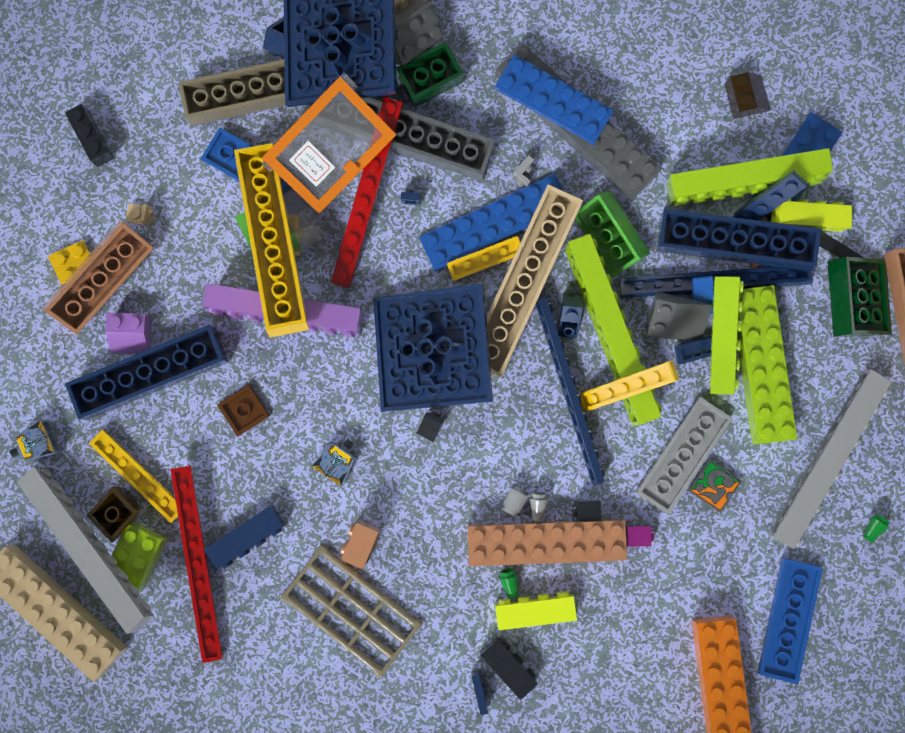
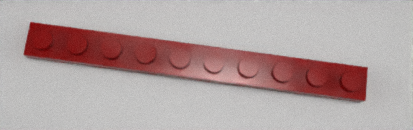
(364, 201)
(196, 564)

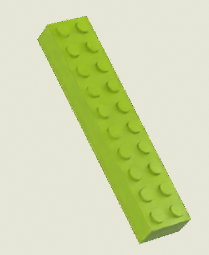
(610, 324)

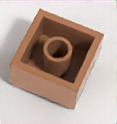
(361, 544)

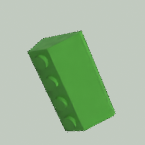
(613, 231)

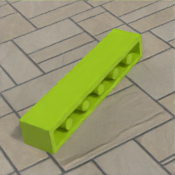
(724, 335)

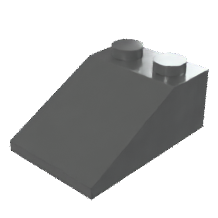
(677, 317)

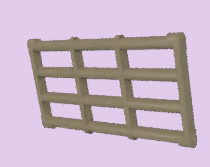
(372, 614)

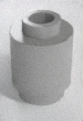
(515, 501)

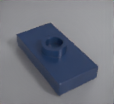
(693, 350)
(480, 691)

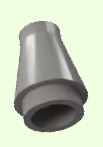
(538, 505)

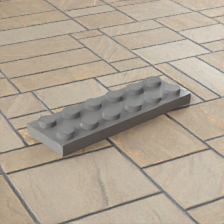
(683, 455)

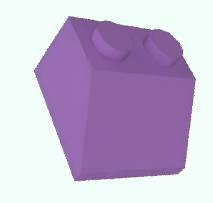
(128, 332)

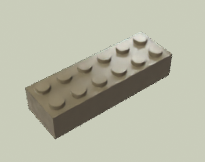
(233, 93)

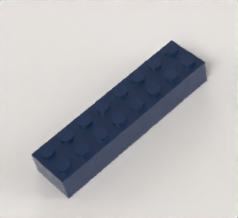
(738, 240)
(146, 372)

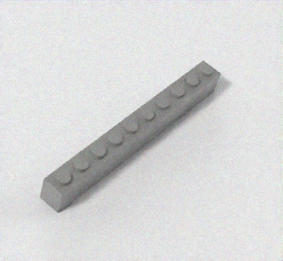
(830, 458)
(86, 549)

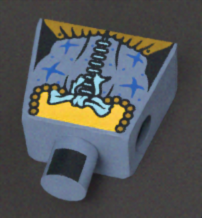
(36, 442)
(336, 462)

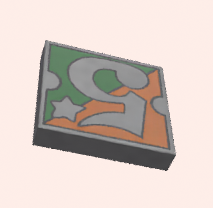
(714, 486)

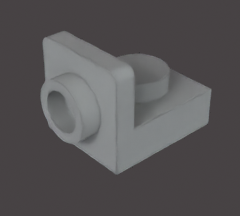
(523, 169)

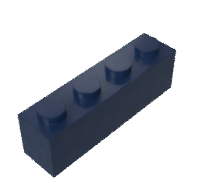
(244, 537)

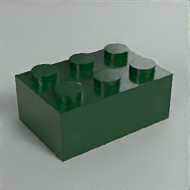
(430, 74)

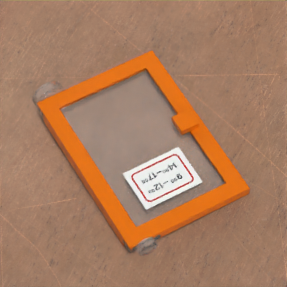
(328, 144)

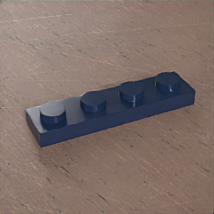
(772, 197)

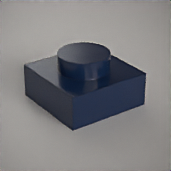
(410, 197)

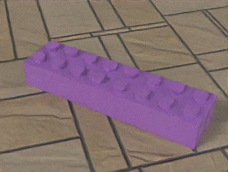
(247, 303)

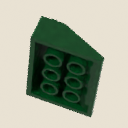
(859, 297)

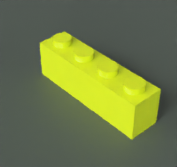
(828, 217)
(536, 611)

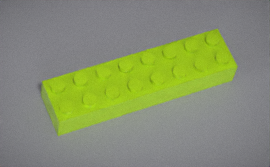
(746, 177)
(764, 368)

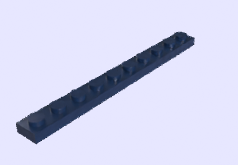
(682, 283)
(572, 397)

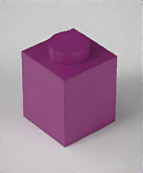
(639, 535)

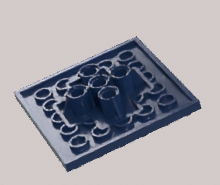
(337, 38)
(457, 374)

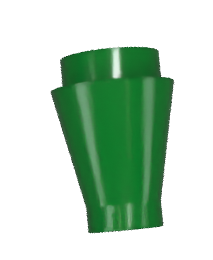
(876, 527)
(509, 581)

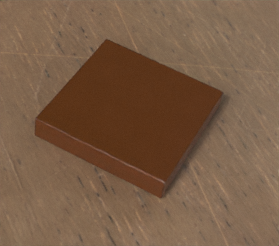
(243, 410)

